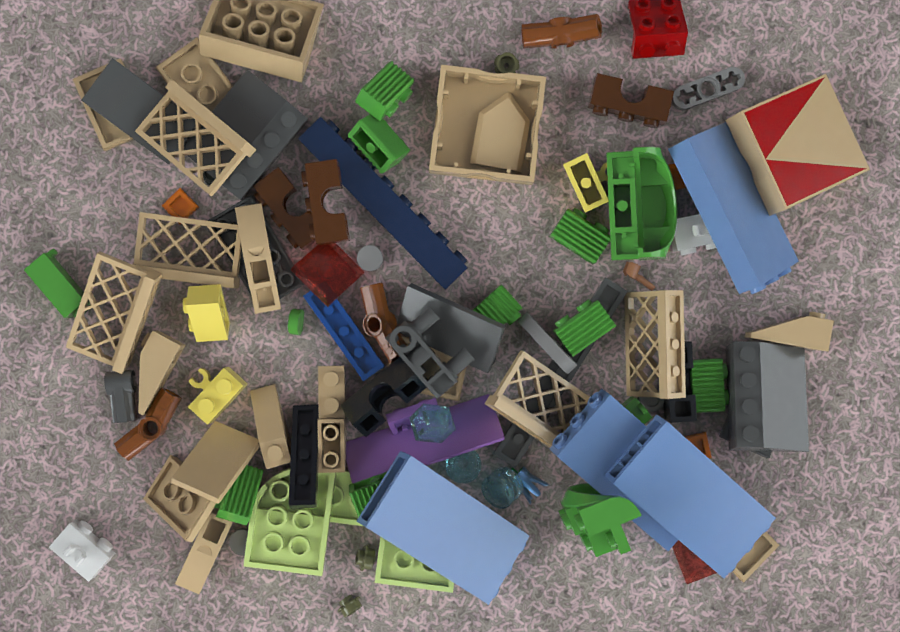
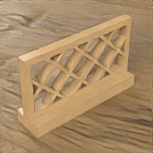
(202, 117)
(190, 273)
(132, 325)
(669, 344)
(519, 414)

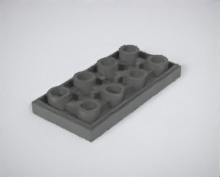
(128, 101)
(285, 278)
(455, 328)

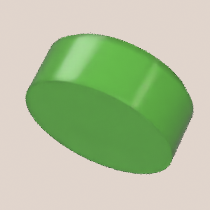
(295, 321)

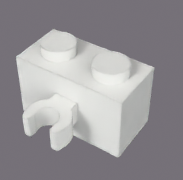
(691, 234)
(83, 549)

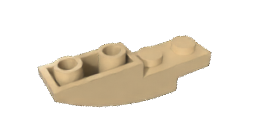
(257, 258)
(332, 419)
(203, 553)

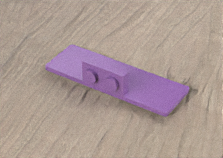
(373, 455)

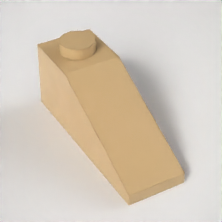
(803, 331)
(156, 363)
(271, 426)

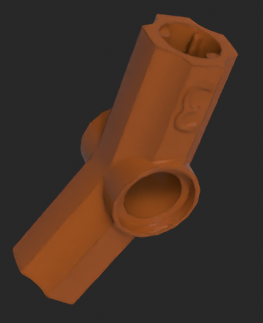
(561, 31)
(378, 318)
(140, 437)

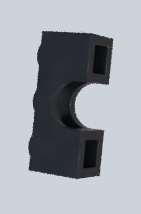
(366, 405)
(683, 408)

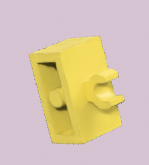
(587, 182)
(207, 313)
(216, 393)

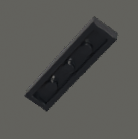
(304, 457)

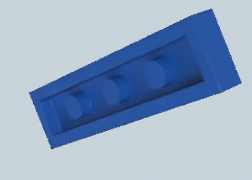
(346, 335)

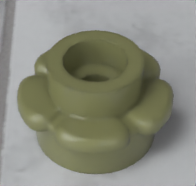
(509, 58)
(365, 558)
(349, 605)

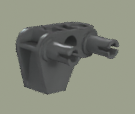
(419, 352)

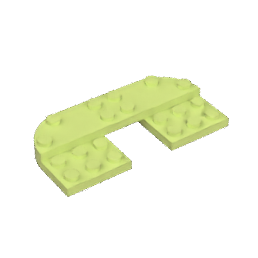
(298, 537)

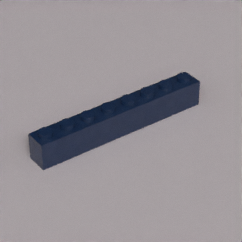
(384, 204)

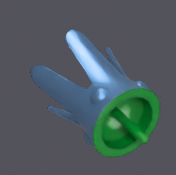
(526, 478)

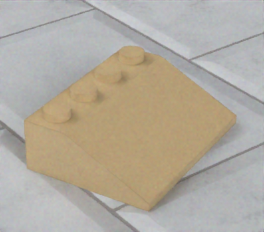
(262, 34)

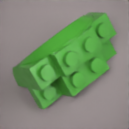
(640, 209)
(597, 518)

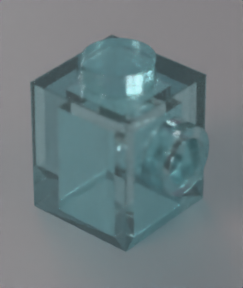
(432, 423)

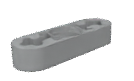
(723, 75)
(551, 347)

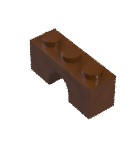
(607, 98)
(321, 179)
(274, 192)

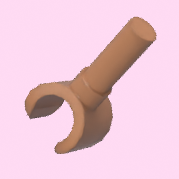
(632, 270)

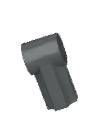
(122, 397)

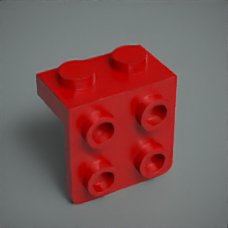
(657, 28)

